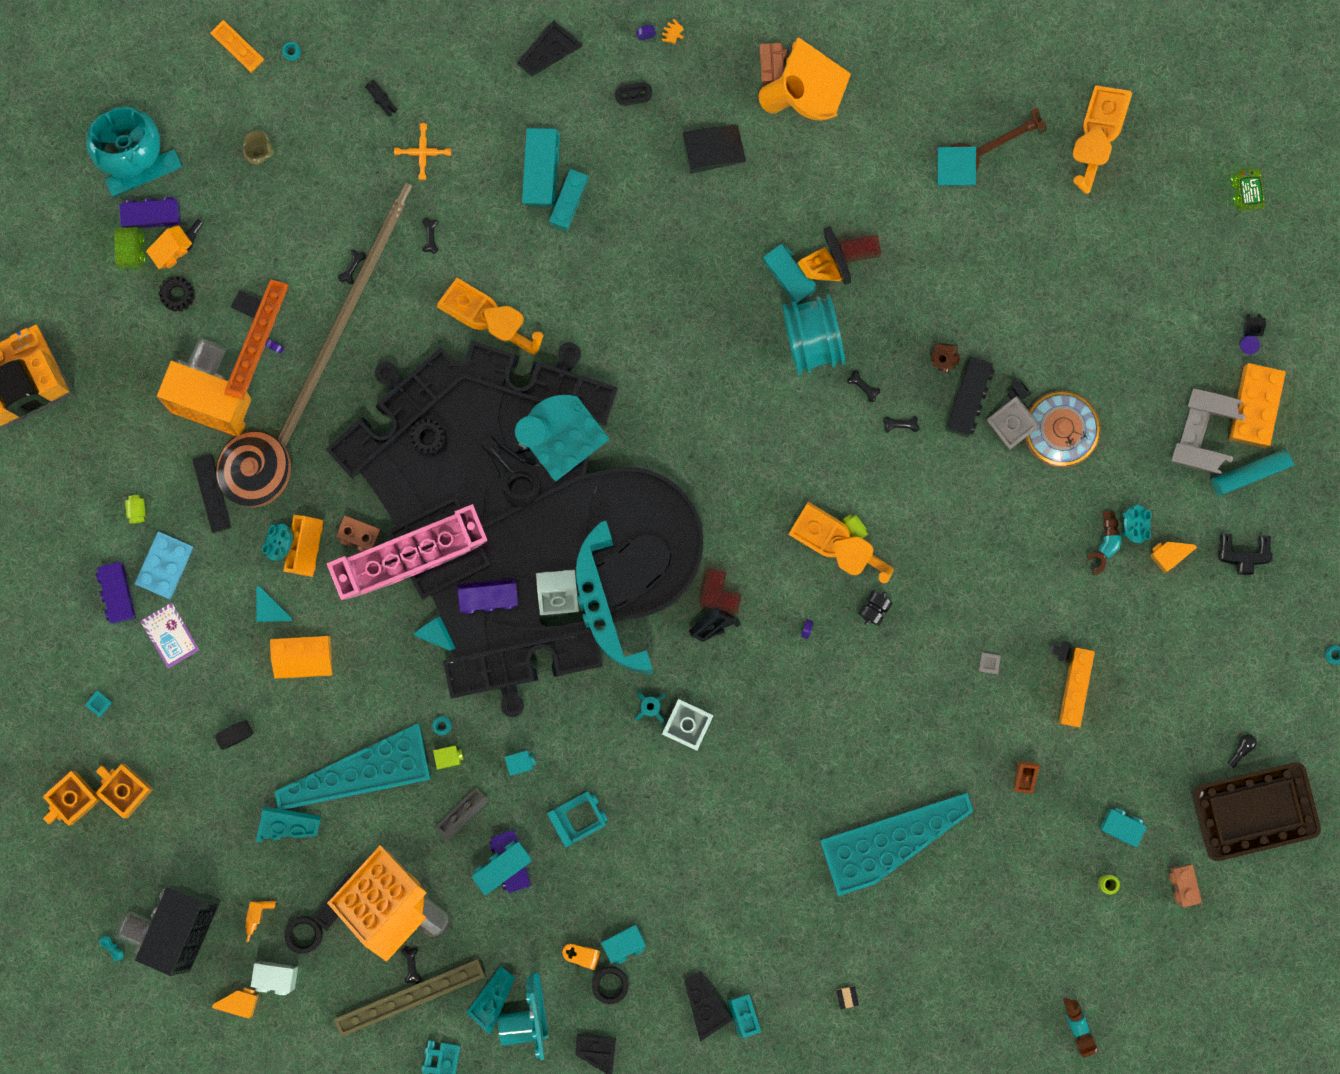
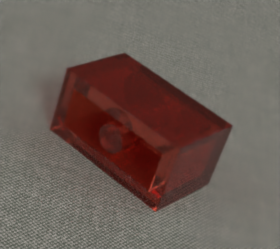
(860, 248)

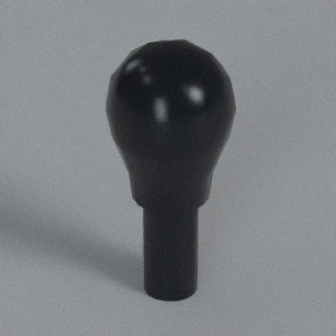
(191, 234)
(1246, 745)

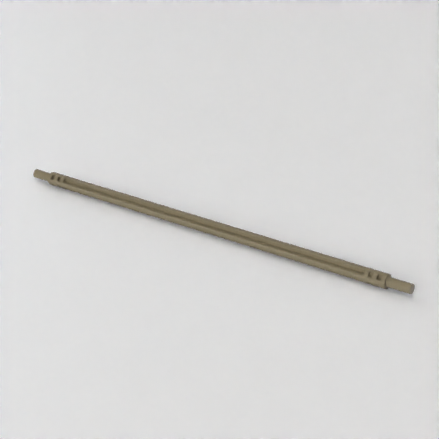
(343, 316)

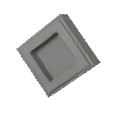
(989, 663)

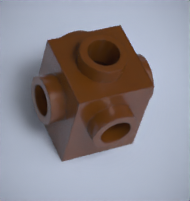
(948, 350)

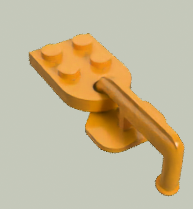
(1106, 113)
(482, 313)
(820, 529)

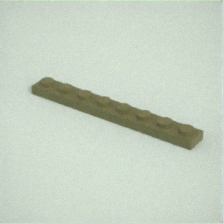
(409, 997)

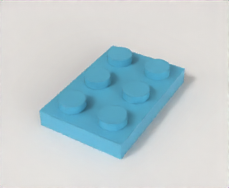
(164, 565)

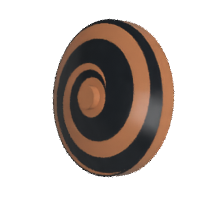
(253, 469)

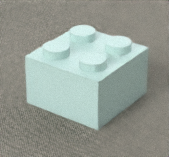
(557, 592)
(687, 724)
(274, 976)

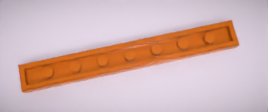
(256, 340)

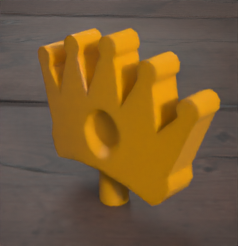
(673, 32)

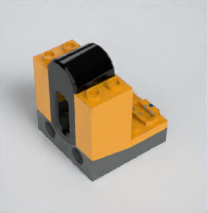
(29, 376)

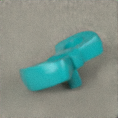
(116, 953)

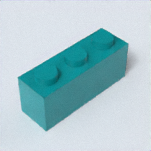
(568, 200)
(789, 274)
(501, 867)

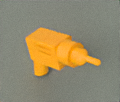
(255, 914)

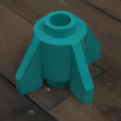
(650, 713)

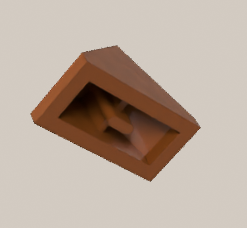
(1026, 777)

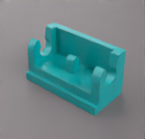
(743, 1016)

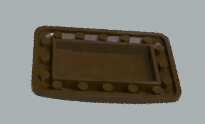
(1256, 811)

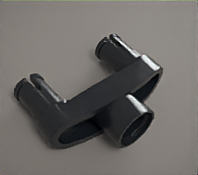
(1245, 561)

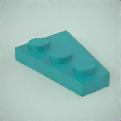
(284, 823)
(491, 999)

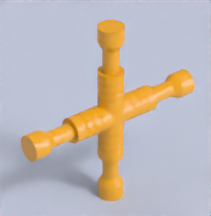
(422, 151)

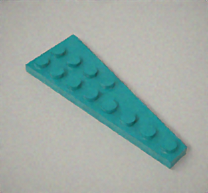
(384, 765)

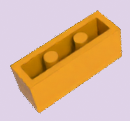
(305, 546)

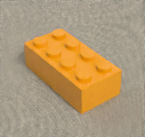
(1260, 394)

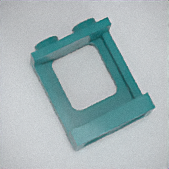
(564, 827)

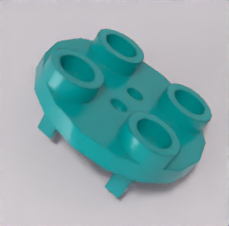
(1137, 524)
(278, 542)

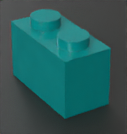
(520, 762)
(1123, 827)
(624, 944)

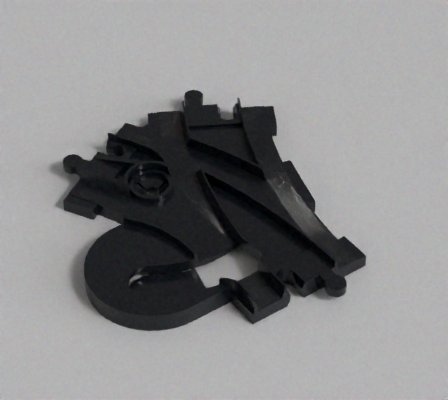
(417, 489)

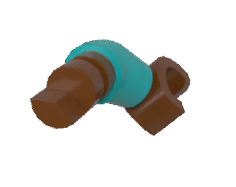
(1110, 544)
(1078, 1024)

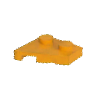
(820, 266)

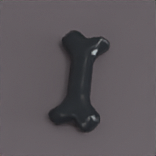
(430, 225)
(347, 275)
(871, 393)
(891, 424)
(412, 974)

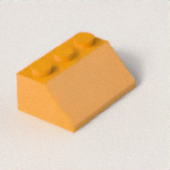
(301, 657)

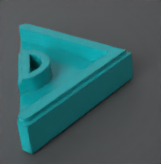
(268, 610)
(436, 633)

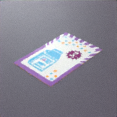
(169, 635)

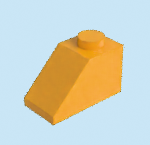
(1170, 554)
(239, 1003)

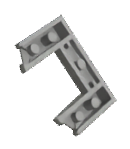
(1189, 450)

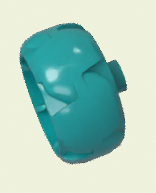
(131, 158)

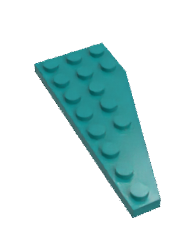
(875, 850)

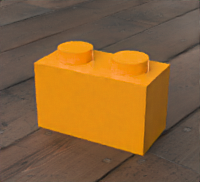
(169, 247)

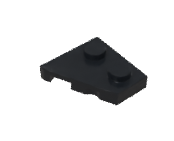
(713, 625)
(597, 1051)

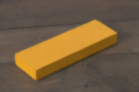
(237, 46)

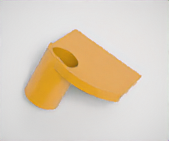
(808, 84)

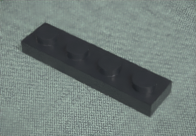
(211, 493)

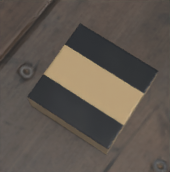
(847, 997)

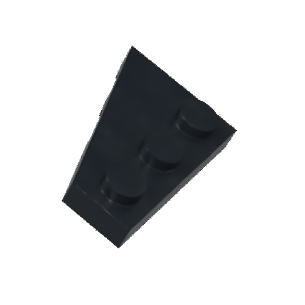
(548, 49)
(706, 1006)

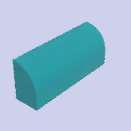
(541, 167)
(1251, 472)

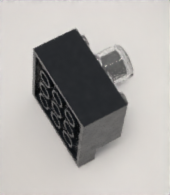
(174, 933)

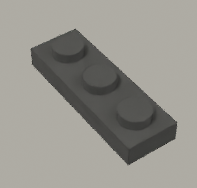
(462, 813)

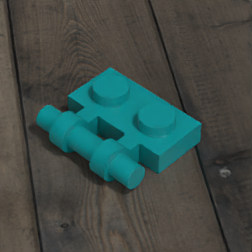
(447, 1058)

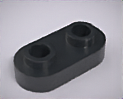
(633, 91)

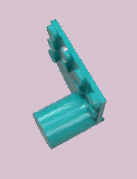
(560, 433)
(529, 1024)

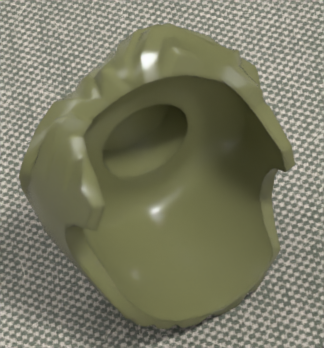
(257, 147)

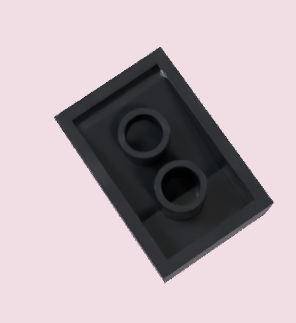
(713, 148)

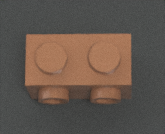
(358, 533)
(1185, 885)

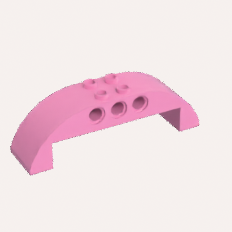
(408, 554)

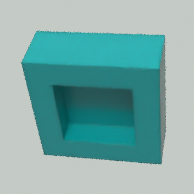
(98, 703)

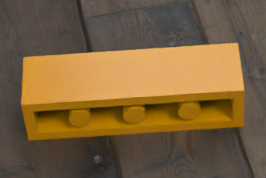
(1076, 687)

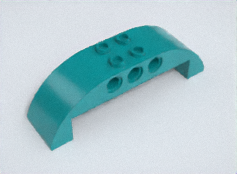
(588, 576)

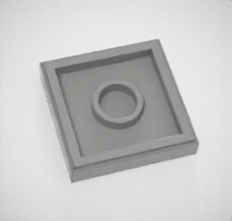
(1013, 422)

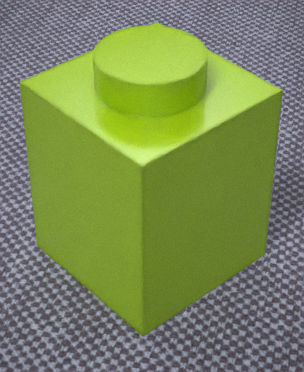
(448, 757)

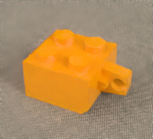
(122, 789)
(70, 799)

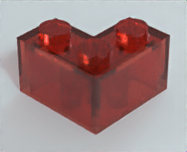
(715, 597)

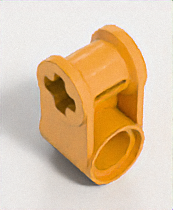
(585, 956)

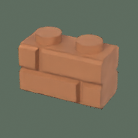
(772, 61)

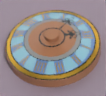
(1066, 430)

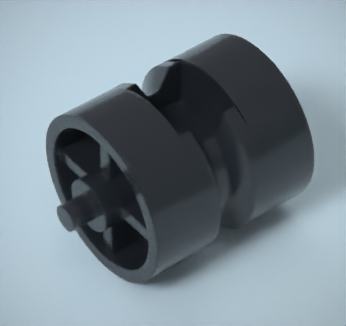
(876, 606)

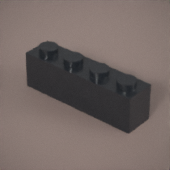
(969, 397)

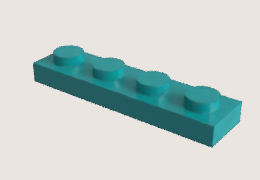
(162, 166)

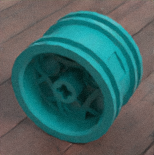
(813, 334)

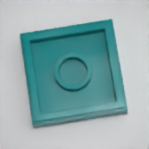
(956, 166)

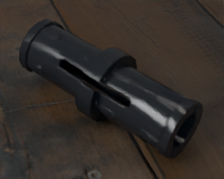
(381, 98)

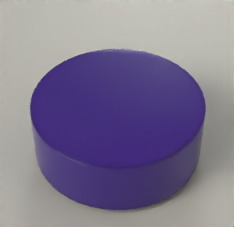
(646, 32)
(1249, 345)
(274, 346)
(807, 629)

